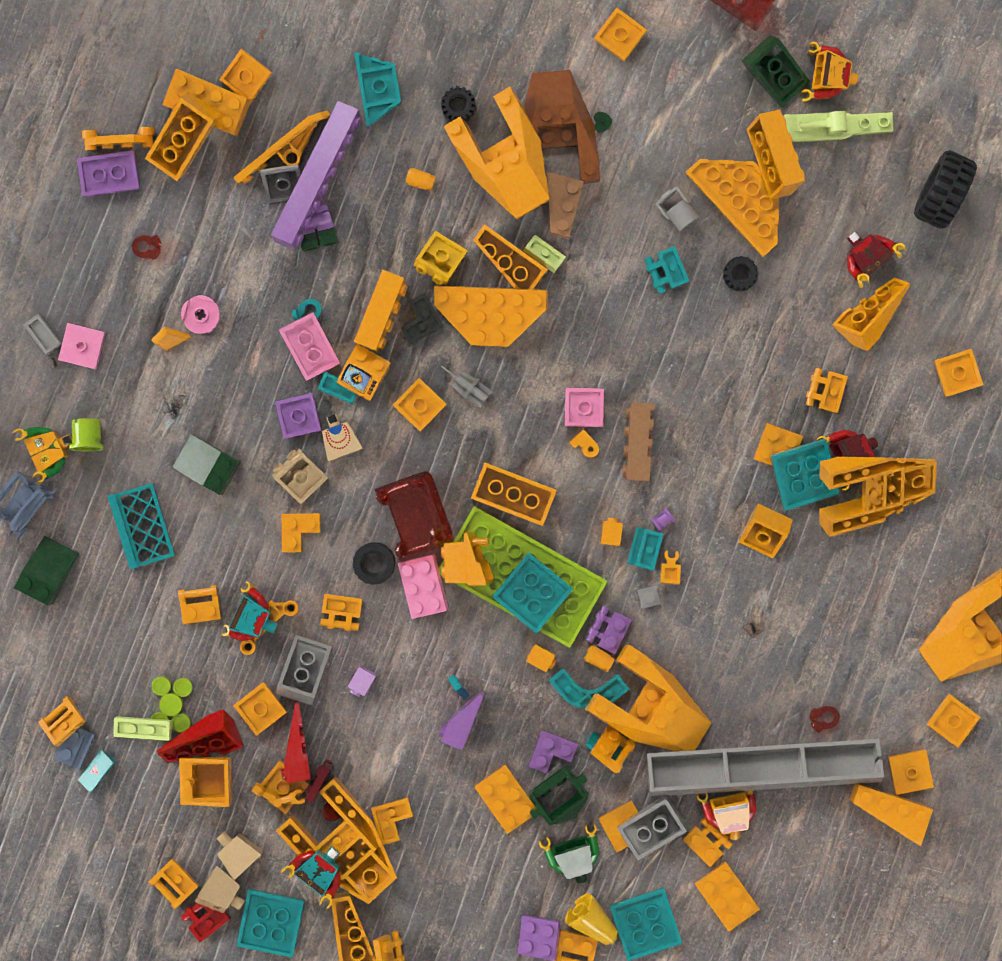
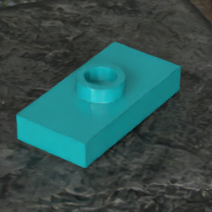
(329, 385)

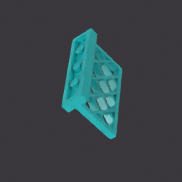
(125, 532)

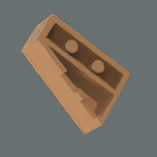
(563, 203)

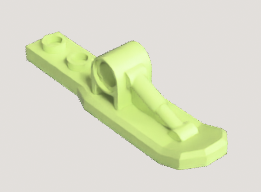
(836, 125)

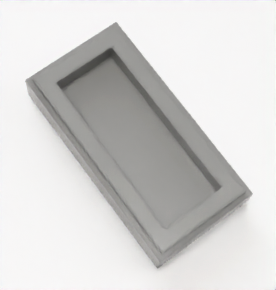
(42, 334)

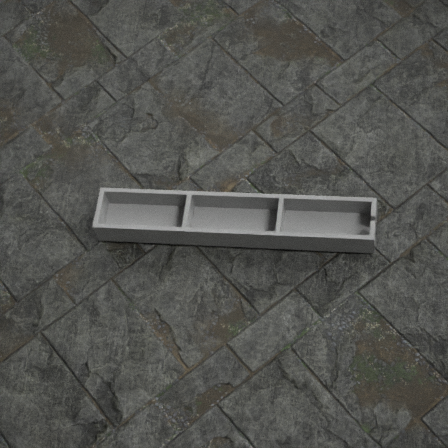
(764, 767)

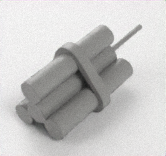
(470, 388)

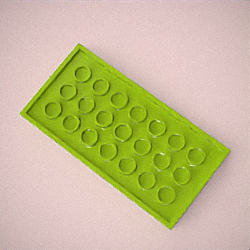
(507, 550)

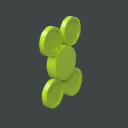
(172, 702)

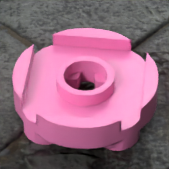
(195, 305)

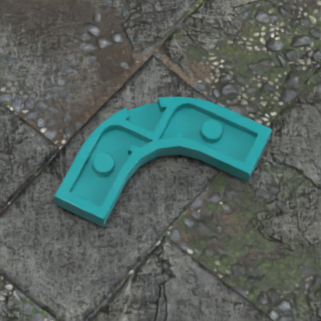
(580, 696)

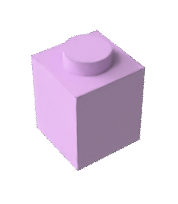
(361, 681)

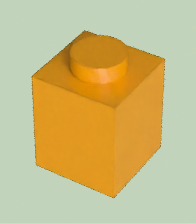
(611, 532)
(541, 658)

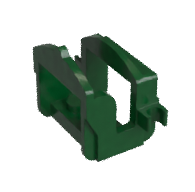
(567, 810)

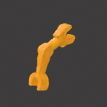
(260, 790)

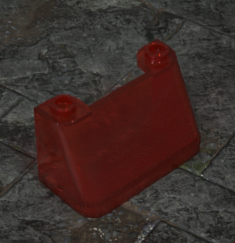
(416, 514)

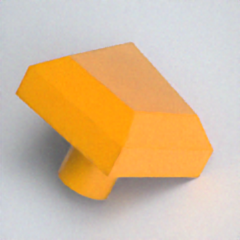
(169, 338)

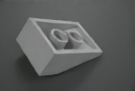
(303, 670)
(653, 827)

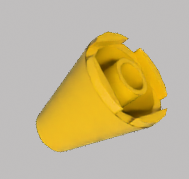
(591, 920)

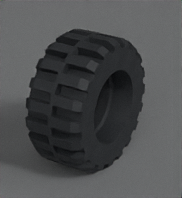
(945, 189)

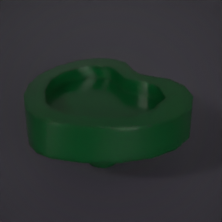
(602, 121)

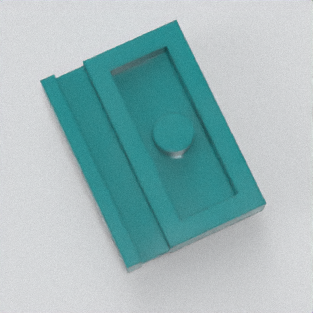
(645, 548)

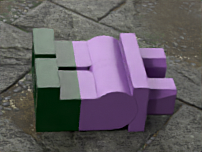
(324, 224)

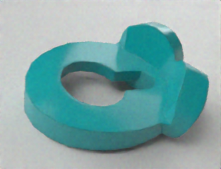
(297, 313)

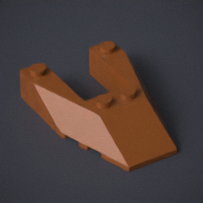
(563, 119)

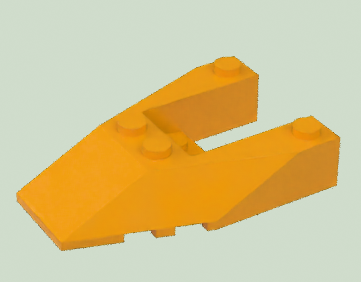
(511, 168)
(886, 489)
(966, 634)
(661, 713)
(362, 856)

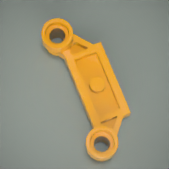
(92, 139)
(277, 609)

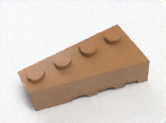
(638, 442)

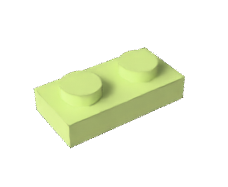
(544, 253)

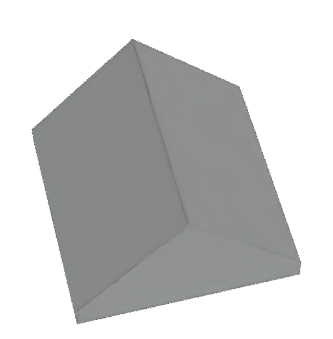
(280, 182)

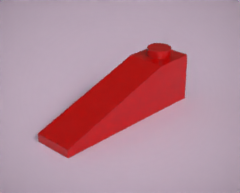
(209, 735)
(296, 760)

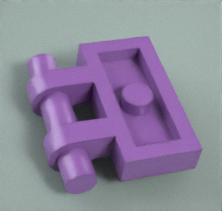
(614, 631)

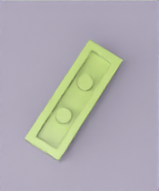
(142, 728)

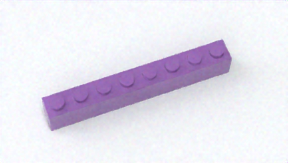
(316, 176)

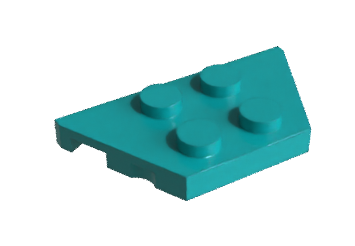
(377, 86)

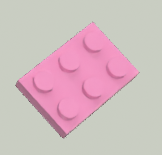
(309, 346)
(423, 586)

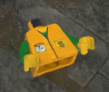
(46, 450)

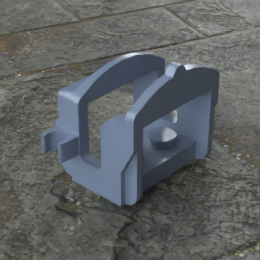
(24, 502)

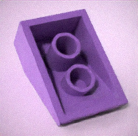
(459, 725)

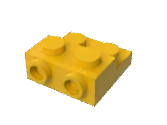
(439, 258)

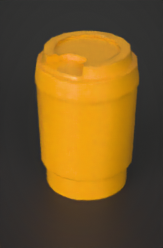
(420, 179)
(599, 658)

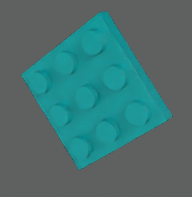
(799, 474)
(532, 592)
(270, 922)
(645, 924)

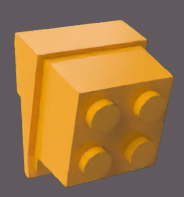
(466, 561)
(206, 781)

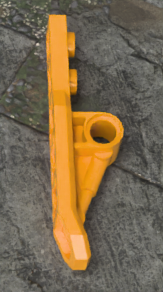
(293, 142)

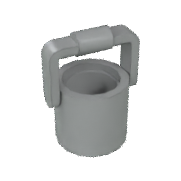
(682, 213)

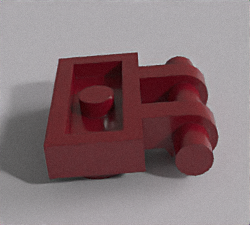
(315, 786)

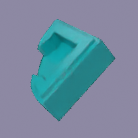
(458, 687)

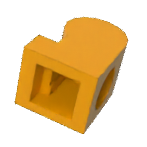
(587, 444)

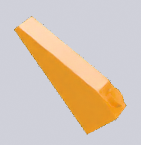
(868, 320)

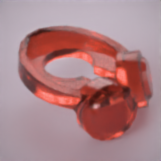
(154, 240)
(819, 726)

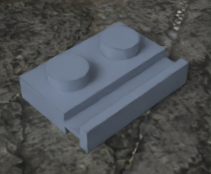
(75, 748)

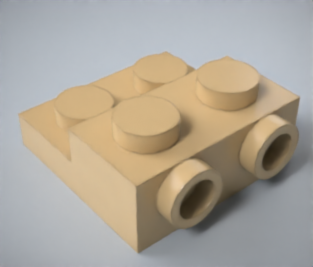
(299, 475)

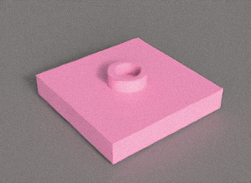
(81, 346)
(584, 407)

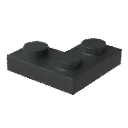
(427, 320)

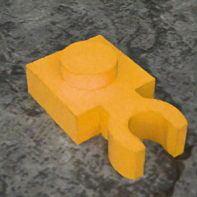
(670, 571)

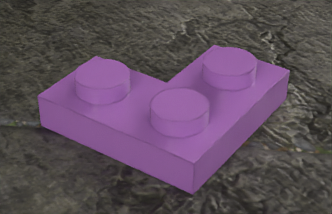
(550, 745)

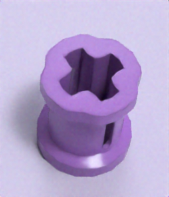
(662, 519)

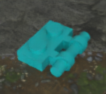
(672, 267)

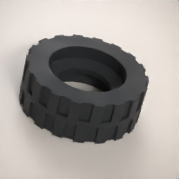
(359, 563)

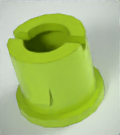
(86, 435)

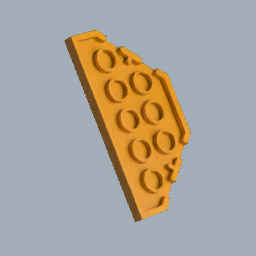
(741, 197)
(490, 314)

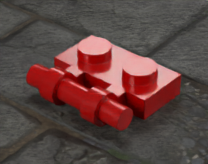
(206, 924)

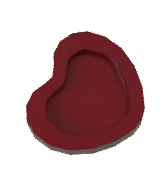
(330, 813)

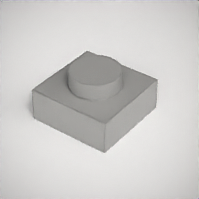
(648, 596)

